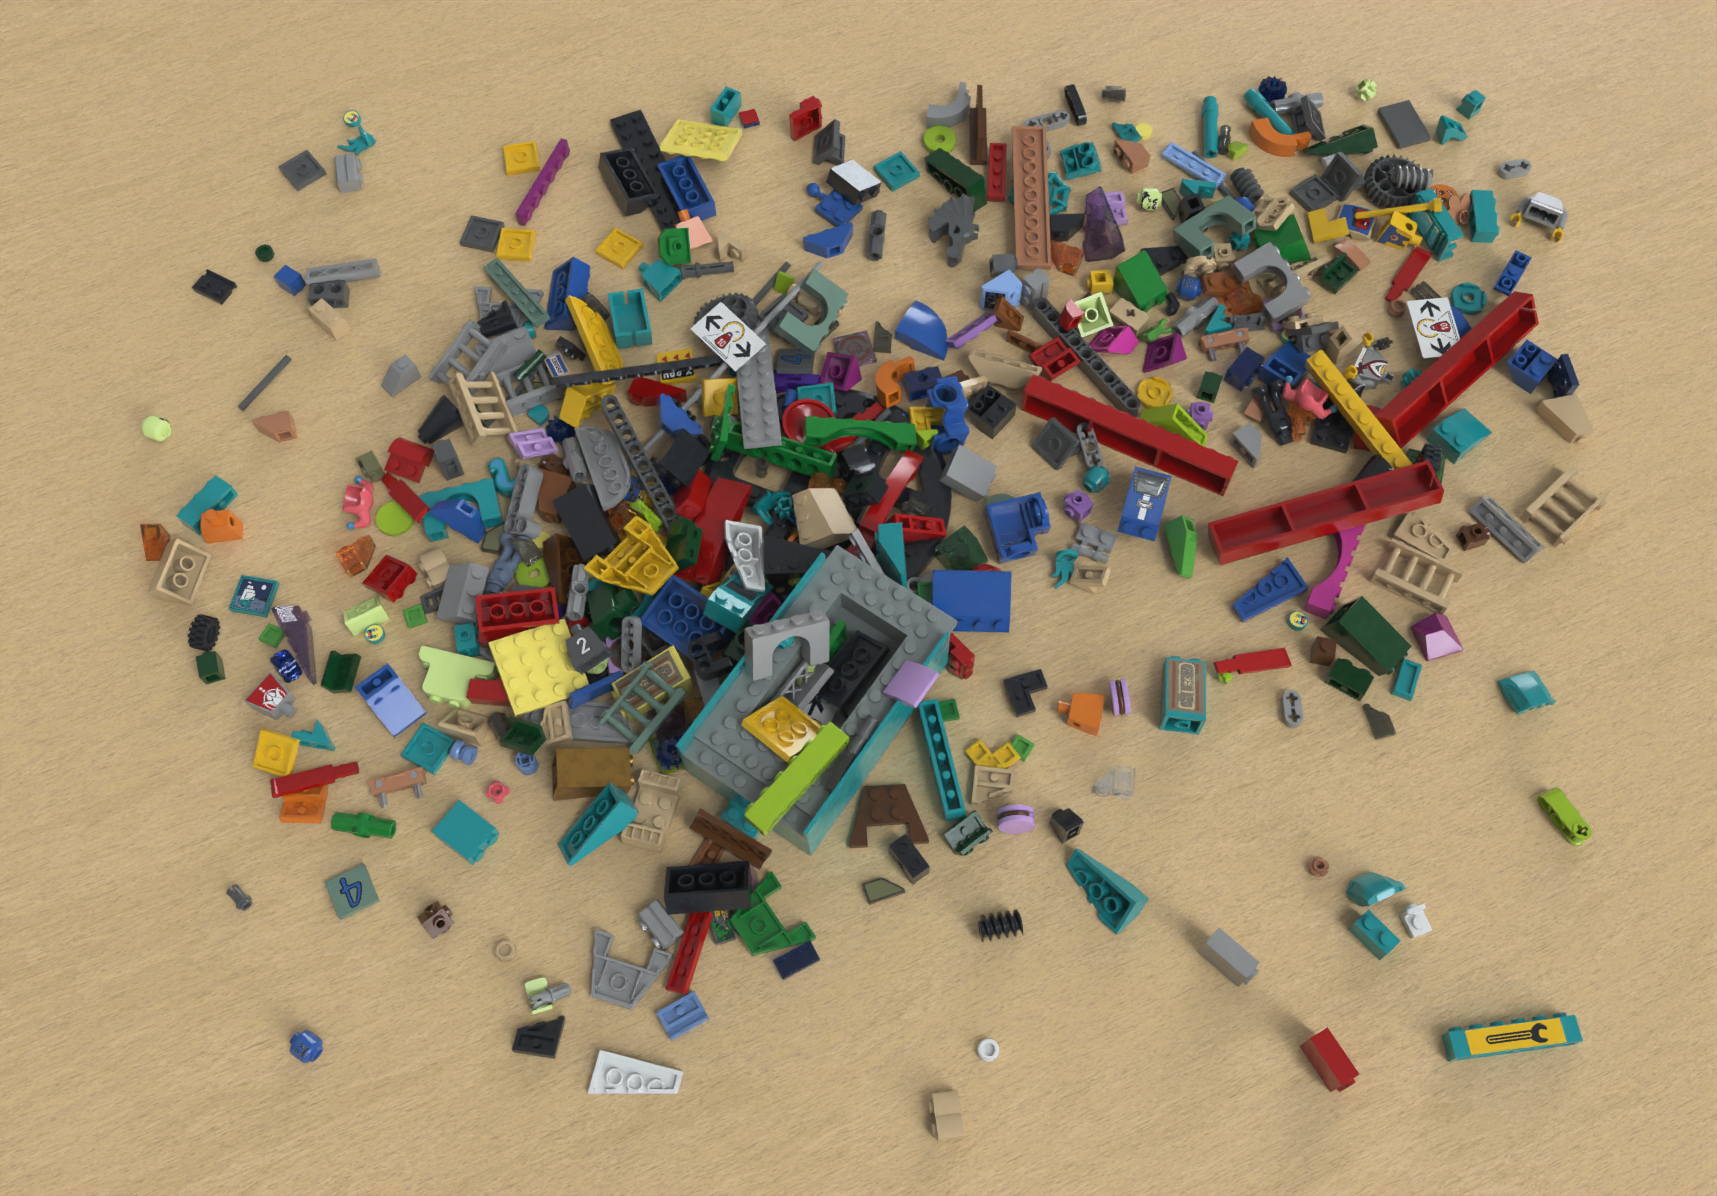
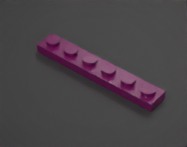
(542, 182)

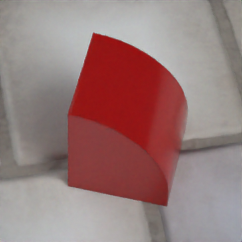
(1070, 315)

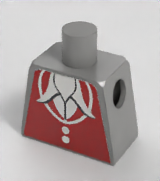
(272, 699)

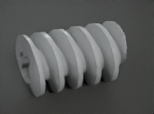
(1413, 177)

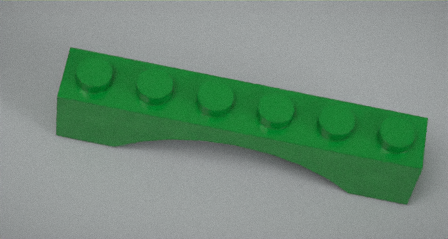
(894, 435)

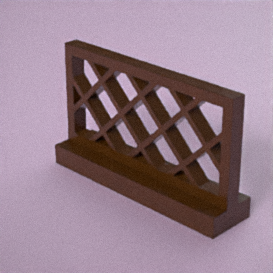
(978, 131)
(730, 839)

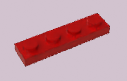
(997, 172)
(689, 952)

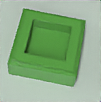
(415, 616)
(272, 636)
(1022, 747)

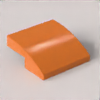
(304, 806)

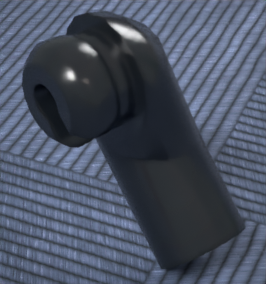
(1173, 304)

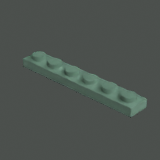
(517, 293)

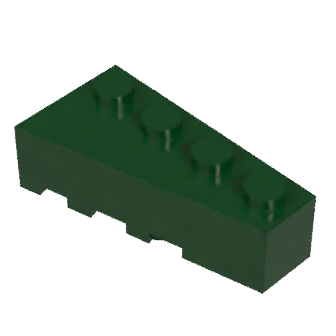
(956, 177)

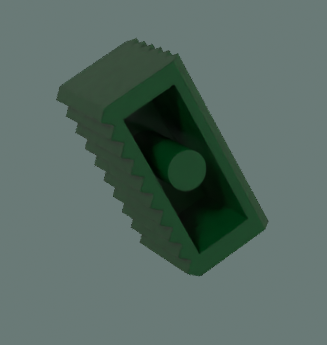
(1349, 678)

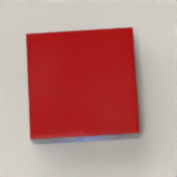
(749, 118)

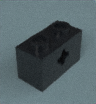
(865, 491)
(909, 859)

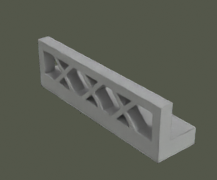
(344, 271)
(1506, 528)
(809, 688)

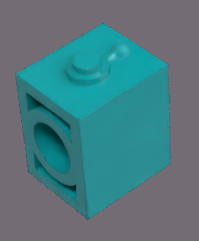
(467, 640)

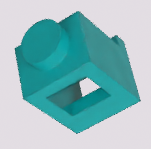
(1471, 104)

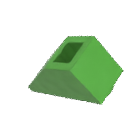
(1182, 541)

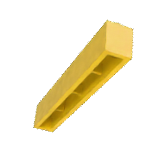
(1355, 410)

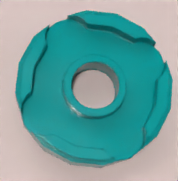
(1467, 307)

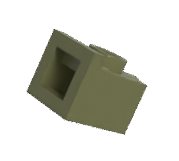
(370, 466)

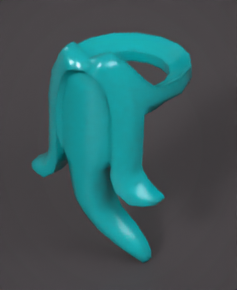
(360, 143)
(766, 503)
(1064, 564)

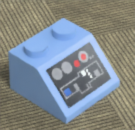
(1004, 286)

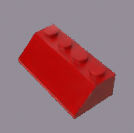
(517, 609)

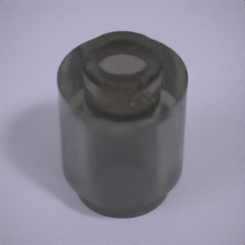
(1113, 94)
(498, 724)

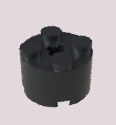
(855, 462)

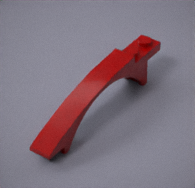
(877, 514)

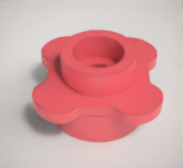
(497, 786)

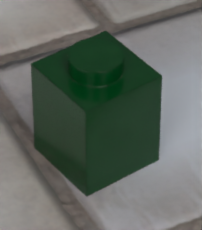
(1209, 386)
(210, 667)

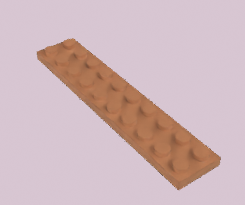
(1031, 198)

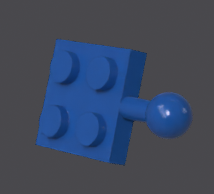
(834, 207)

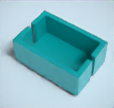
(631, 319)

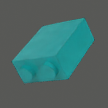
(466, 832)

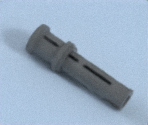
(697, 270)

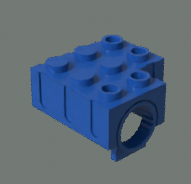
(949, 396)
(1015, 524)

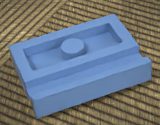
(682, 1015)

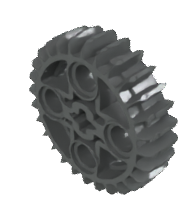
(1385, 191)
(739, 304)

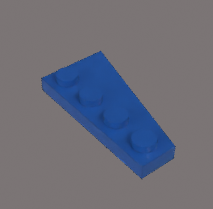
(1276, 588)

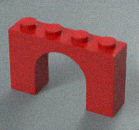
(490, 691)

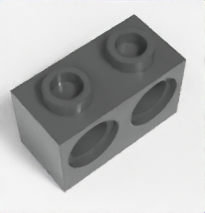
(1001, 263)
(334, 292)
(448, 459)

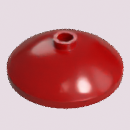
(795, 415)

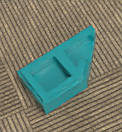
(1127, 132)

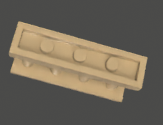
(469, 414)
(1557, 490)
(1408, 591)

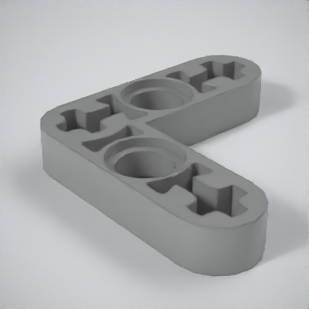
(1056, 119)

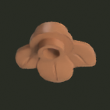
(1459, 208)

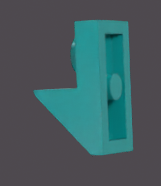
(1449, 129)
(1204, 188)
(1217, 322)
(318, 739)

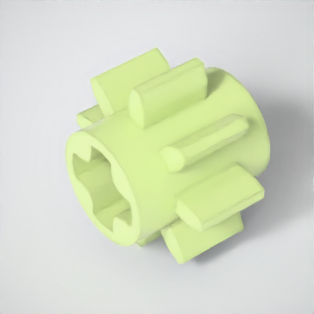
(1366, 89)

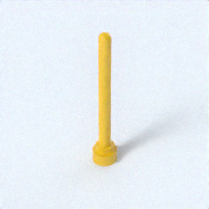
(1434, 205)

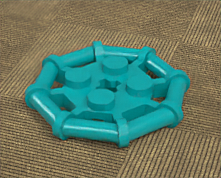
(1061, 205)

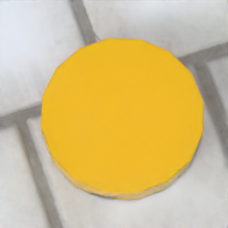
(1154, 392)

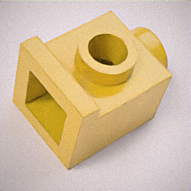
(1100, 281)

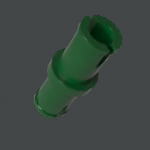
(530, 365)

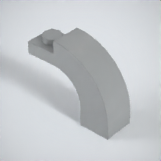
(950, 114)

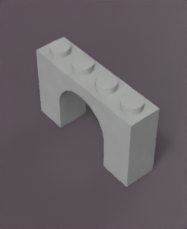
(1269, 260)
(764, 638)

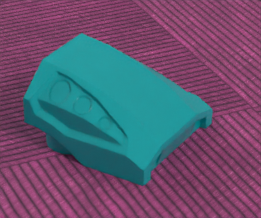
(1080, 160)
(1525, 692)
(1372, 888)

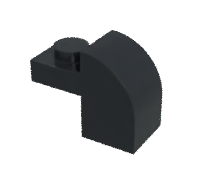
(1190, 207)

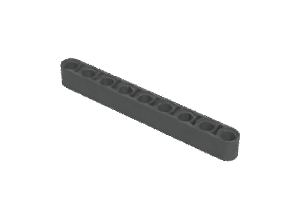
(1091, 362)
(638, 460)

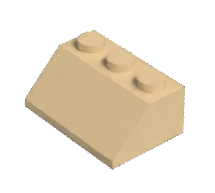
(179, 573)

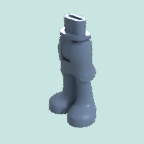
(503, 569)

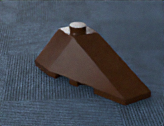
(559, 557)

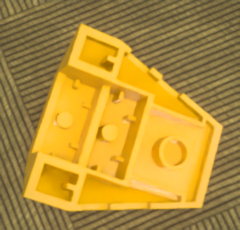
(637, 562)

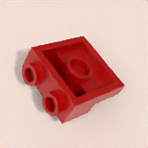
(806, 119)
(390, 578)
(960, 658)

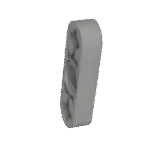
(1091, 439)
(636, 630)

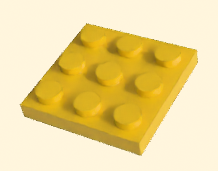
(782, 727)

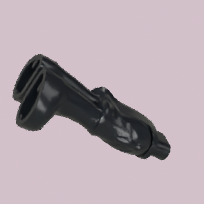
(1278, 421)

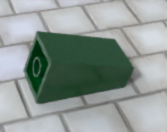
(1367, 636)

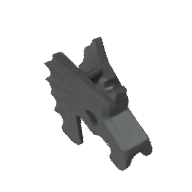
(957, 220)

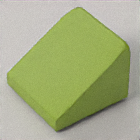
(1236, 150)
(783, 282)
(924, 437)

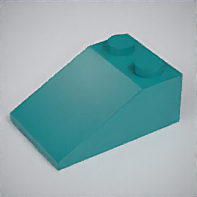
(1458, 435)

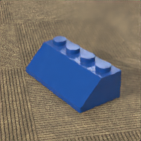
(688, 187)
(567, 280)

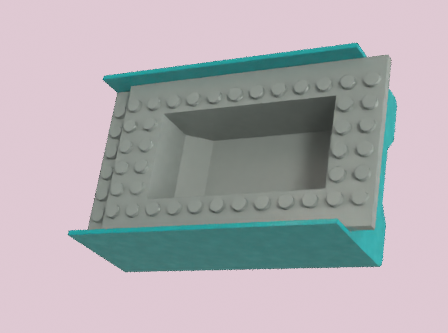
(741, 766)

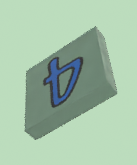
(352, 891)

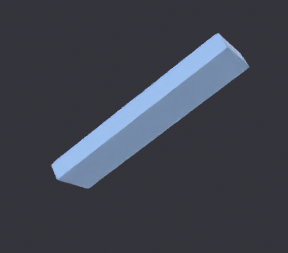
(1192, 164)

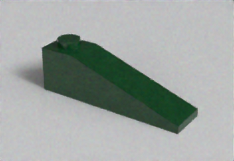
(1354, 140)

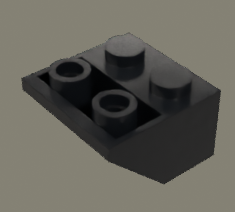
(991, 411)

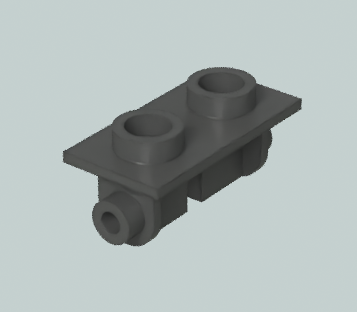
(1251, 321)

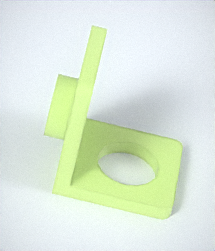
(534, 987)

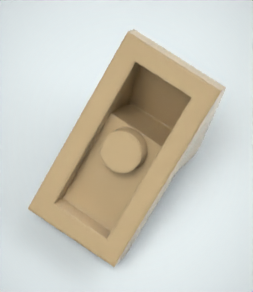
(729, 245)
(1090, 577)

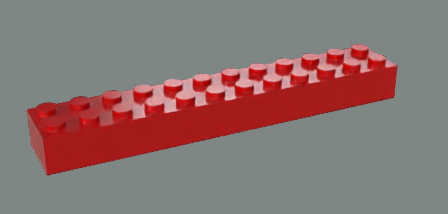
(1459, 368)
(1130, 435)
(1325, 512)

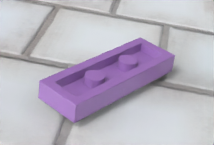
(971, 331)

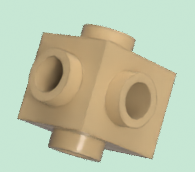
(1223, 256)

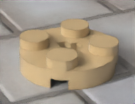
(1198, 267)

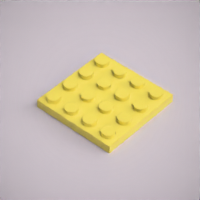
(701, 140)
(536, 667)

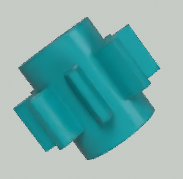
(1238, 242)
(1409, 376)
(784, 508)

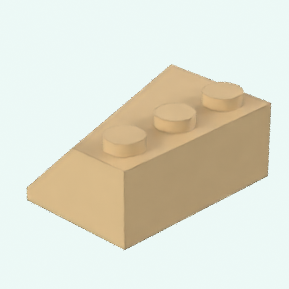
(822, 517)

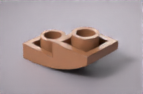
(1354, 254)
(1254, 409)

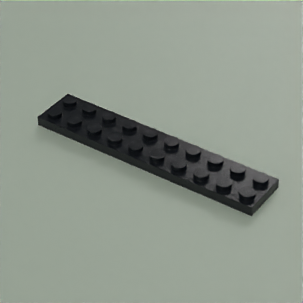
(635, 132)
(636, 371)

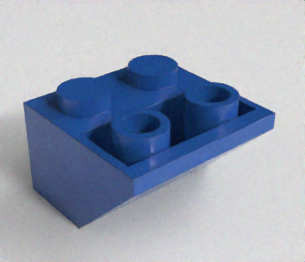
(1530, 366)

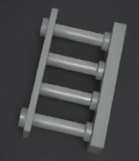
(484, 364)
(534, 397)

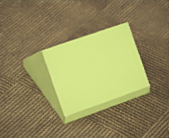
(1095, 316)
(364, 615)

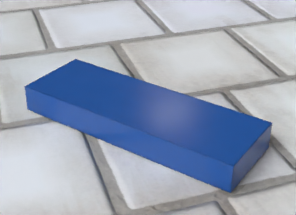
(593, 690)

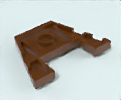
(883, 807)

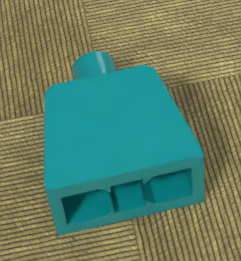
(660, 278)

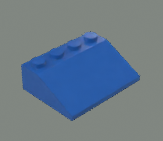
(974, 598)
(679, 617)

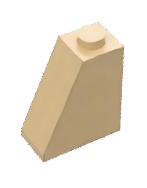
(1566, 417)

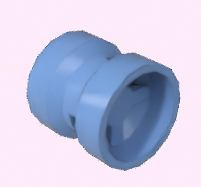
(463, 752)
(528, 766)

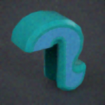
(501, 477)

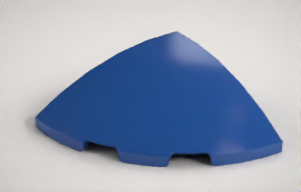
(923, 331)

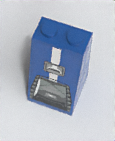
(1144, 504)

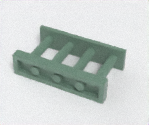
(663, 710)

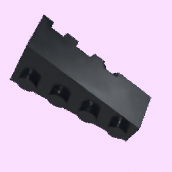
(788, 559)

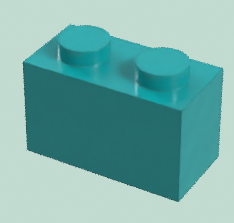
(725, 107)
(1374, 935)

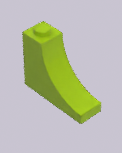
(1175, 420)

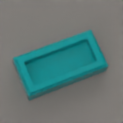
(1406, 679)

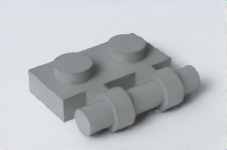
(1094, 538)

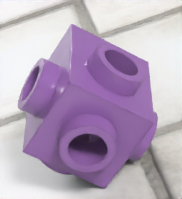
(1200, 413)
(1077, 505)

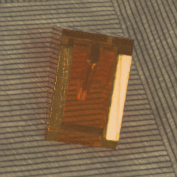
(154, 540)

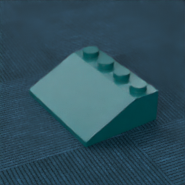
(891, 552)

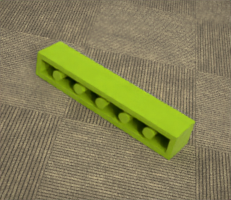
(797, 778)

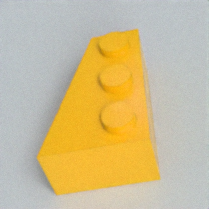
(582, 400)

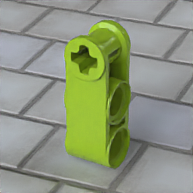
(1564, 816)

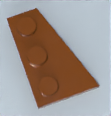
(1221, 283)

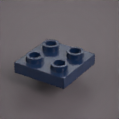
(1563, 377)

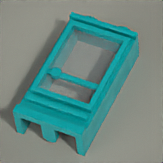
(1436, 228)

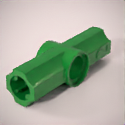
(363, 825)

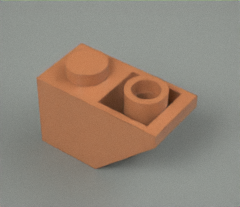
(1131, 154)
(277, 426)

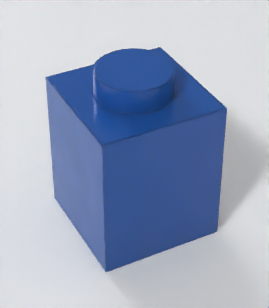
(289, 280)

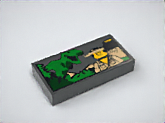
(721, 927)

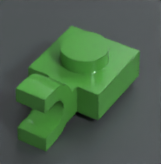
(1152, 333)

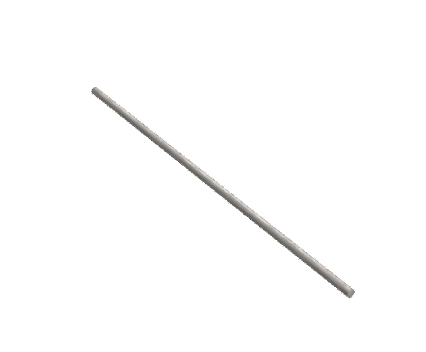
(724, 365)

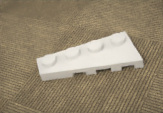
(632, 1076)

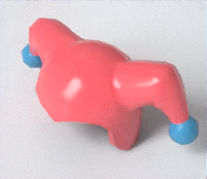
(1308, 397)
(359, 501)

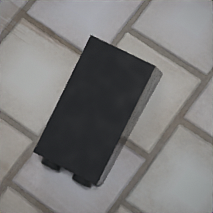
(587, 522)

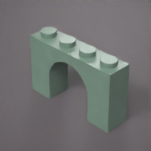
(1224, 212)
(830, 299)

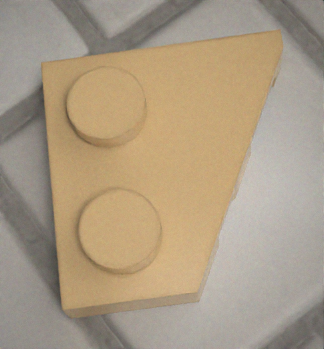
(991, 783)

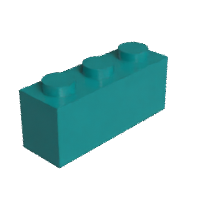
(1483, 216)
(214, 495)

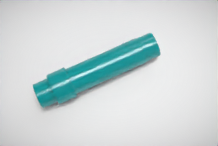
(1259, 104)
(1210, 127)

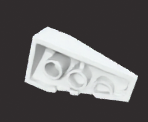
(747, 552)

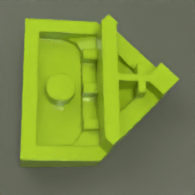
(647, 515)

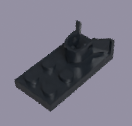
(1334, 430)
(851, 671)

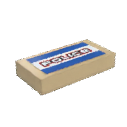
(556, 365)

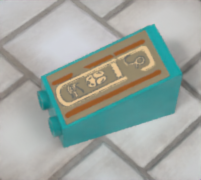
(1183, 695)

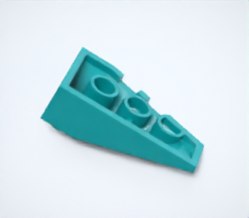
(1112, 895)

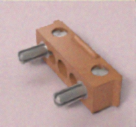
(1224, 340)
(398, 782)

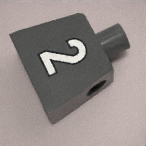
(586, 649)

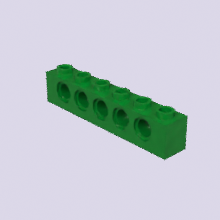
(789, 455)

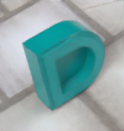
(539, 414)

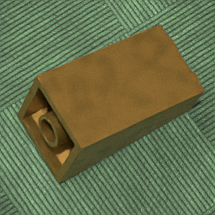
(588, 771)

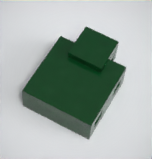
(684, 543)

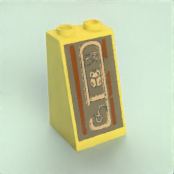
(667, 666)

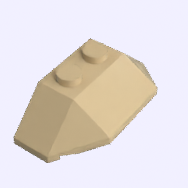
(1002, 369)

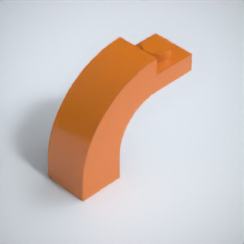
(1274, 142)
(886, 380)

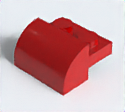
(1054, 359)
(408, 459)

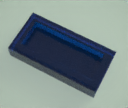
(796, 960)

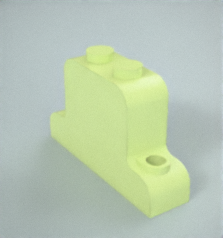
(450, 675)

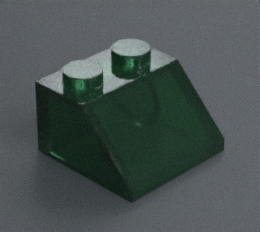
(960, 551)

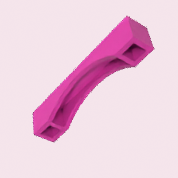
(1322, 595)

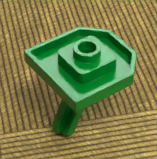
(674, 246)

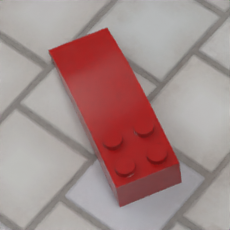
(724, 502)

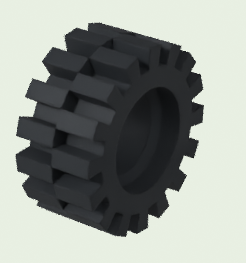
(204, 632)

